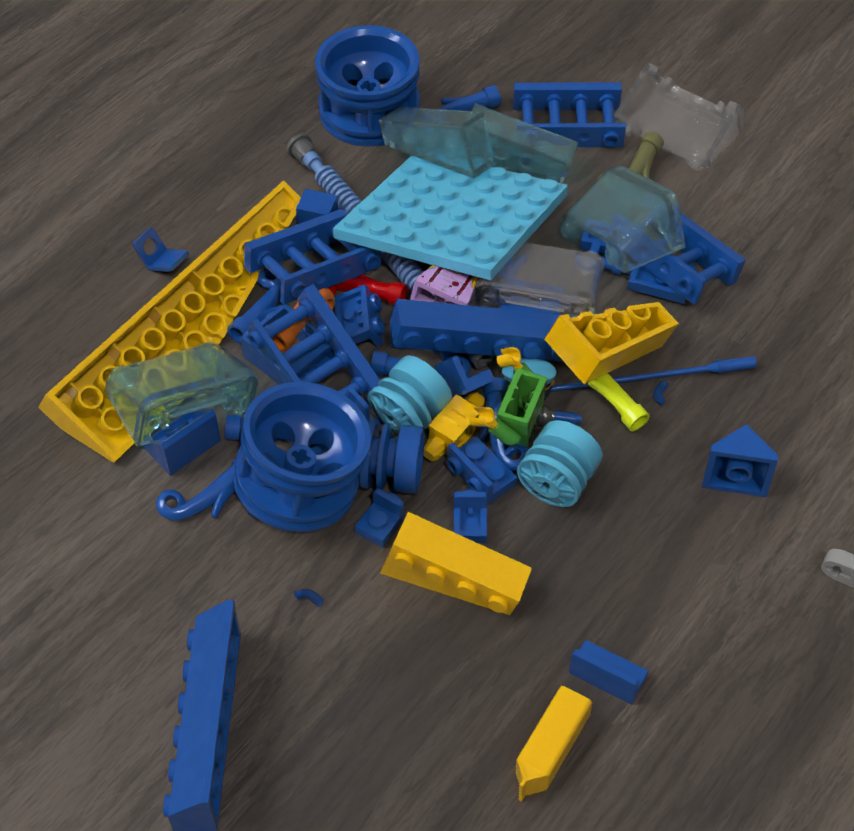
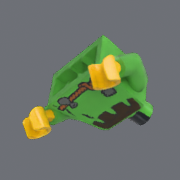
(520, 407)

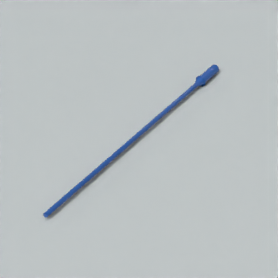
(717, 367)

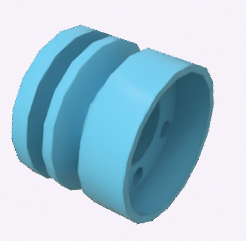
(410, 394)
(560, 463)

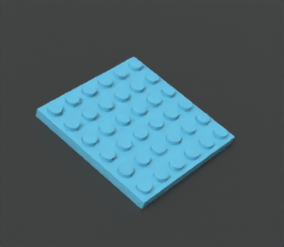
(452, 218)

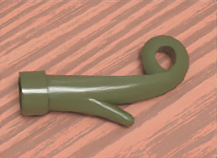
(648, 148)

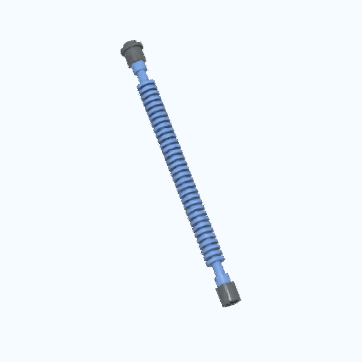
(331, 182)

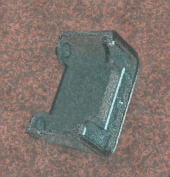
(630, 215)
(178, 384)

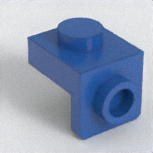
(471, 515)

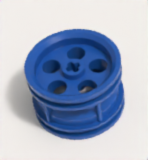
(365, 57)
(295, 486)

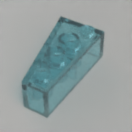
(527, 148)

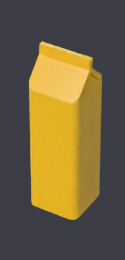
(551, 741)

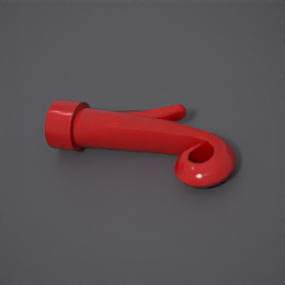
(386, 291)

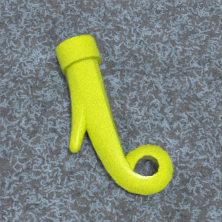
(632, 414)

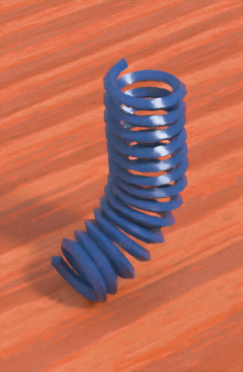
(657, 394)
(309, 595)

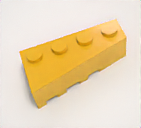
(608, 340)
(455, 566)

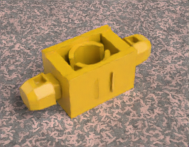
(452, 425)

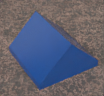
(184, 439)
(740, 464)

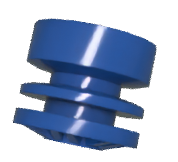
(394, 458)

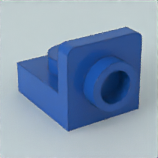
(381, 518)

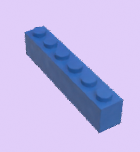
(471, 329)

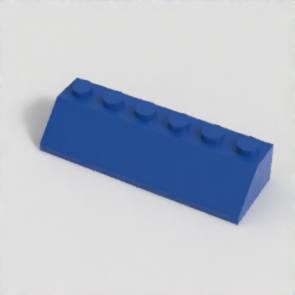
(205, 721)

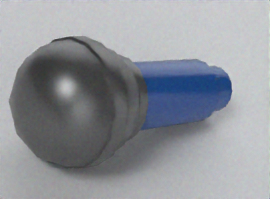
(549, 414)

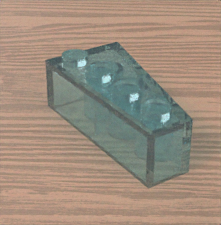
(442, 137)

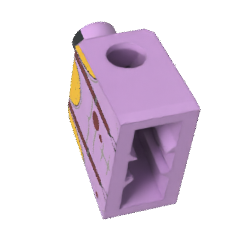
(444, 286)

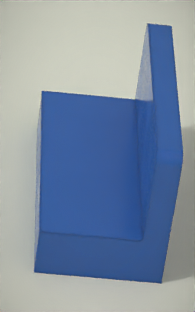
(456, 378)
(607, 671)

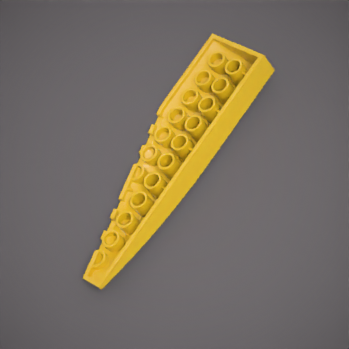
(181, 316)

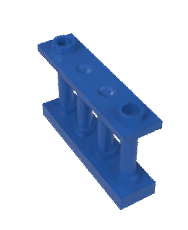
(577, 97)
(303, 238)
(708, 252)
(328, 331)

